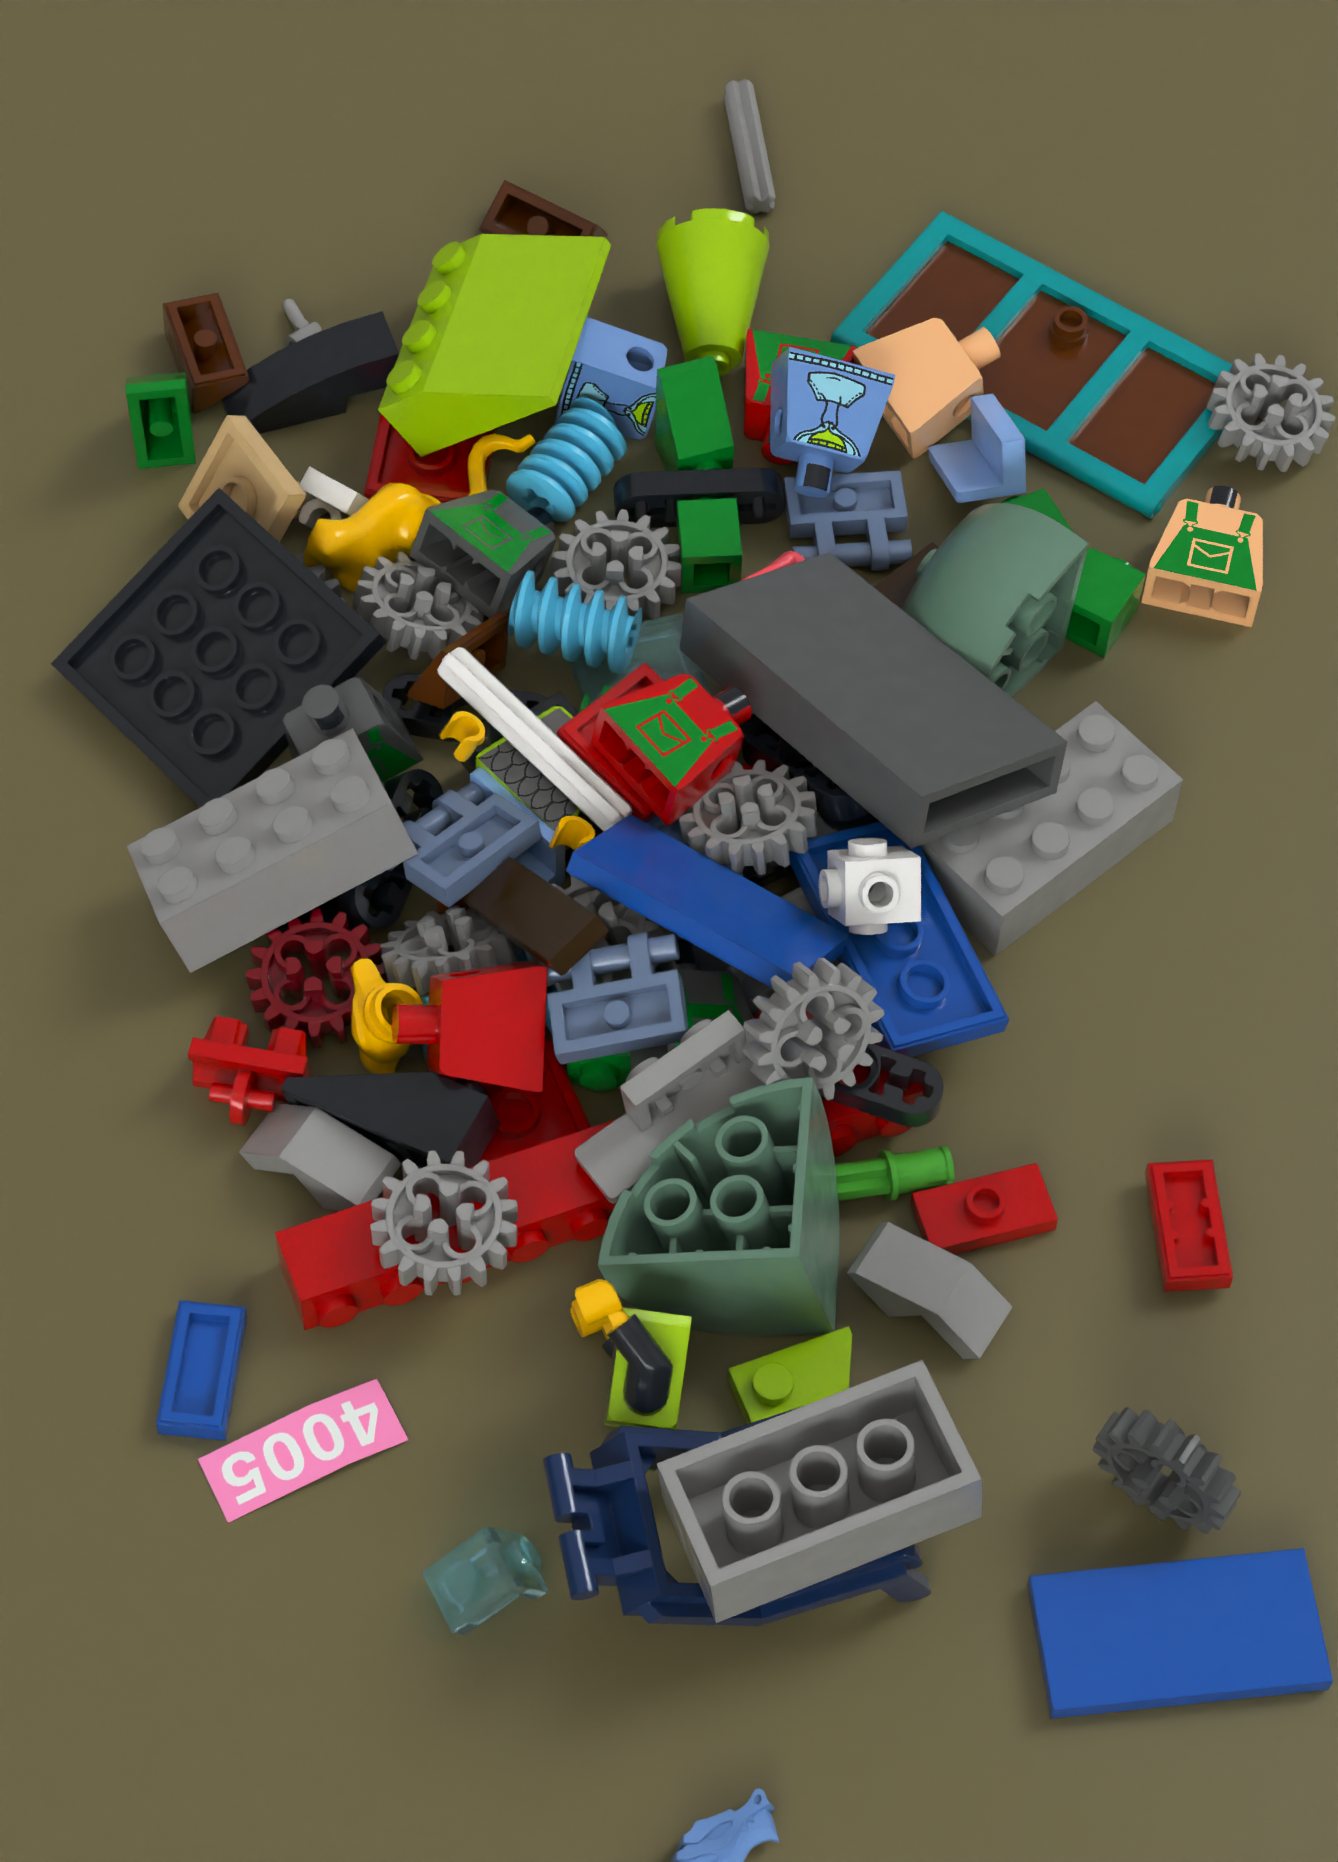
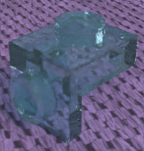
(484, 1577)

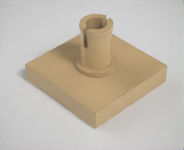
(249, 474)

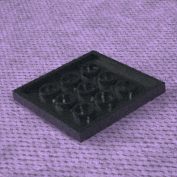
(216, 650)

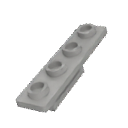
(664, 1095)

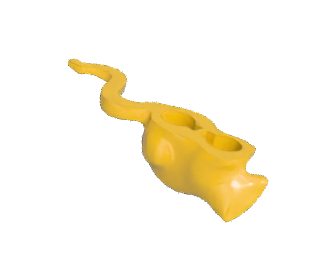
(390, 519)

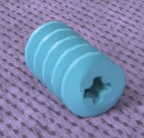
(568, 461)
(574, 624)

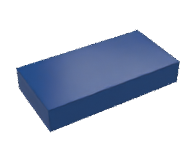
(202, 1370)

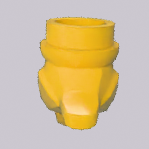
(373, 1017)

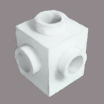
(871, 885)

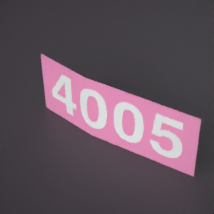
(301, 1448)

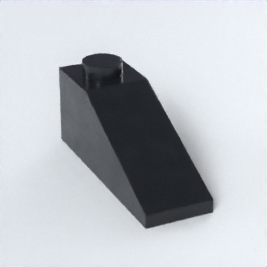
(405, 1111)

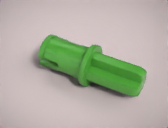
(895, 1173)

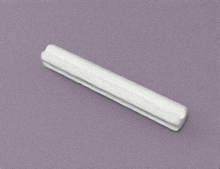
(533, 739)

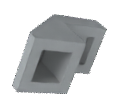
(323, 1154)
(922, 1279)

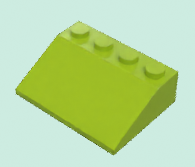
(491, 335)

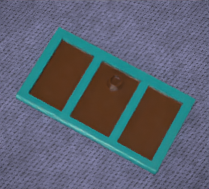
(1075, 370)

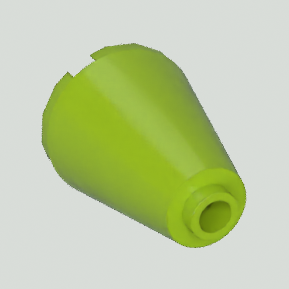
(713, 281)

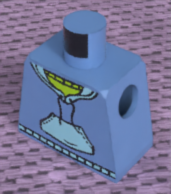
(617, 373)
(824, 415)

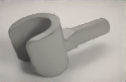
(302, 327)

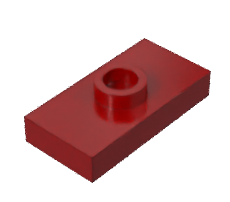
(985, 1210)
(1188, 1225)

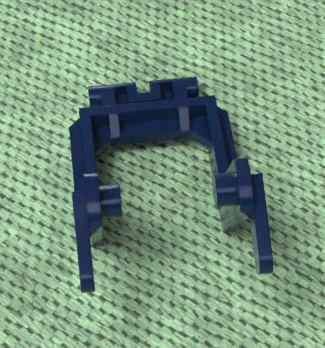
(620, 1545)

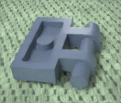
(855, 505)
(465, 841)
(623, 1013)

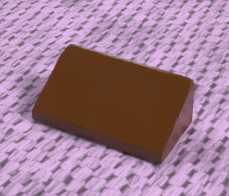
(524, 213)
(204, 349)
(485, 643)

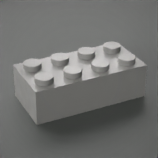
(270, 850)
(1040, 855)
(820, 1490)

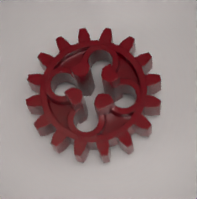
(279, 978)

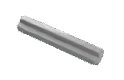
(749, 146)

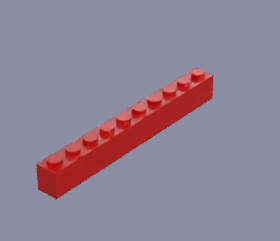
(338, 1270)

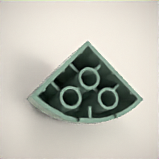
(1001, 591)
(736, 1219)

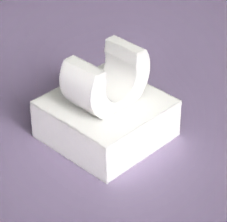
(331, 498)

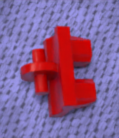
(246, 1075)

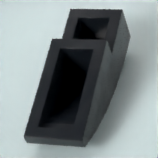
(316, 375)

